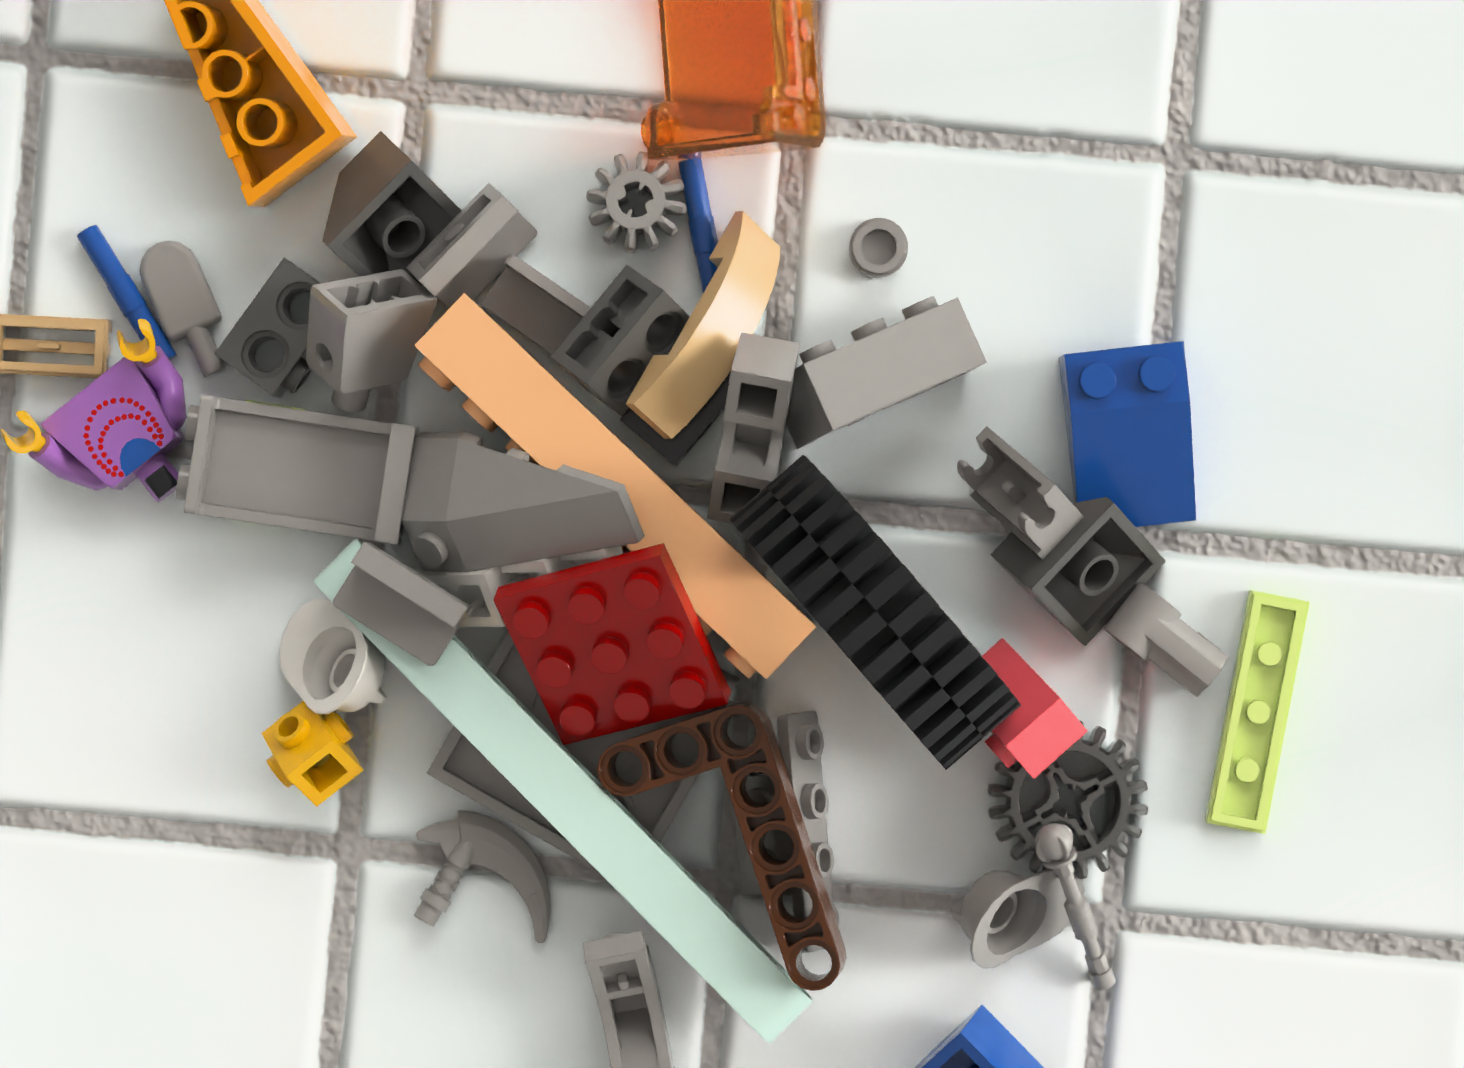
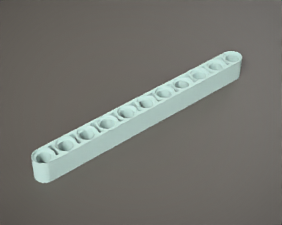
(595, 824)

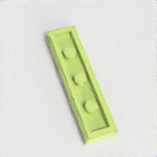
(1257, 712)

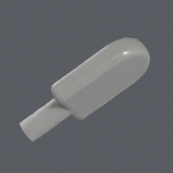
(182, 300)

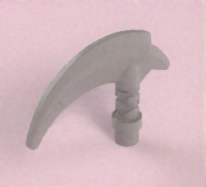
(489, 844)

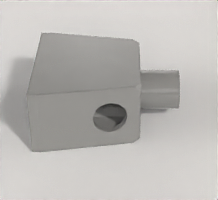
(366, 333)

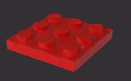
(613, 644)

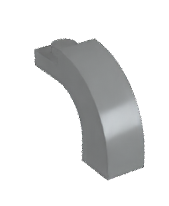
(628, 1001)

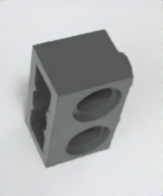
(270, 319)
(620, 337)

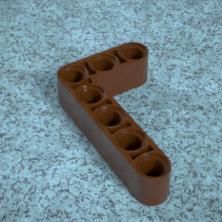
(754, 821)

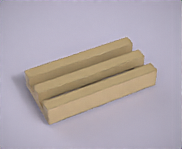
(100, 349)

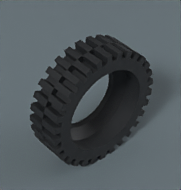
(875, 611)

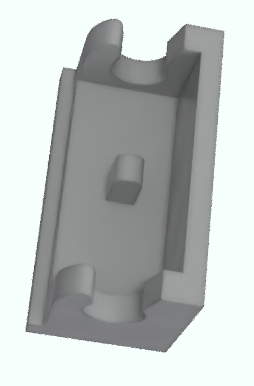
(1019, 495)

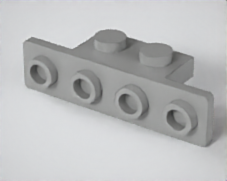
(801, 750)

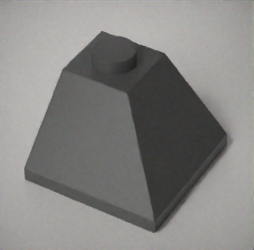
(384, 210)
(1087, 571)

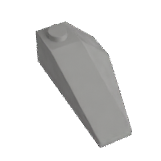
(498, 509)

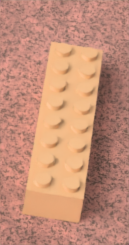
(556, 429)

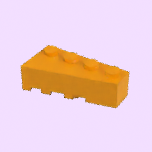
(261, 93)

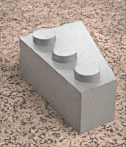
(880, 368)

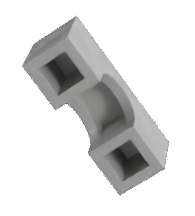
(753, 422)

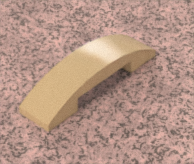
(702, 357)

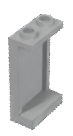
(296, 469)

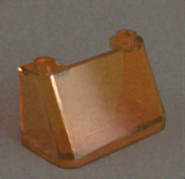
(737, 79)

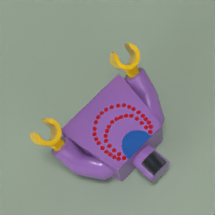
(115, 425)

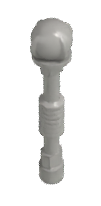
(1057, 853)

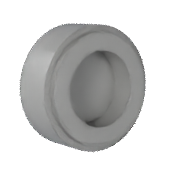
(878, 247)

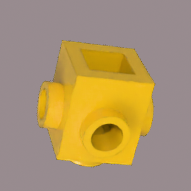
(312, 752)

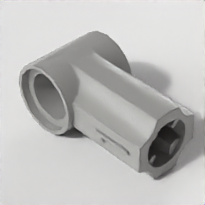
(1155, 631)

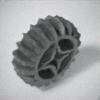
(1093, 787)

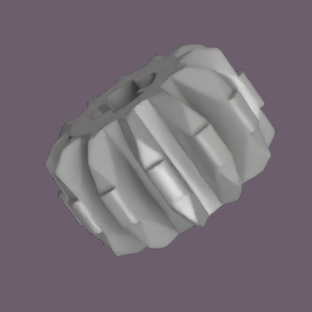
(617, 196)

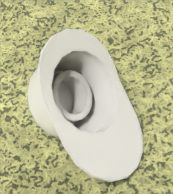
(330, 660)

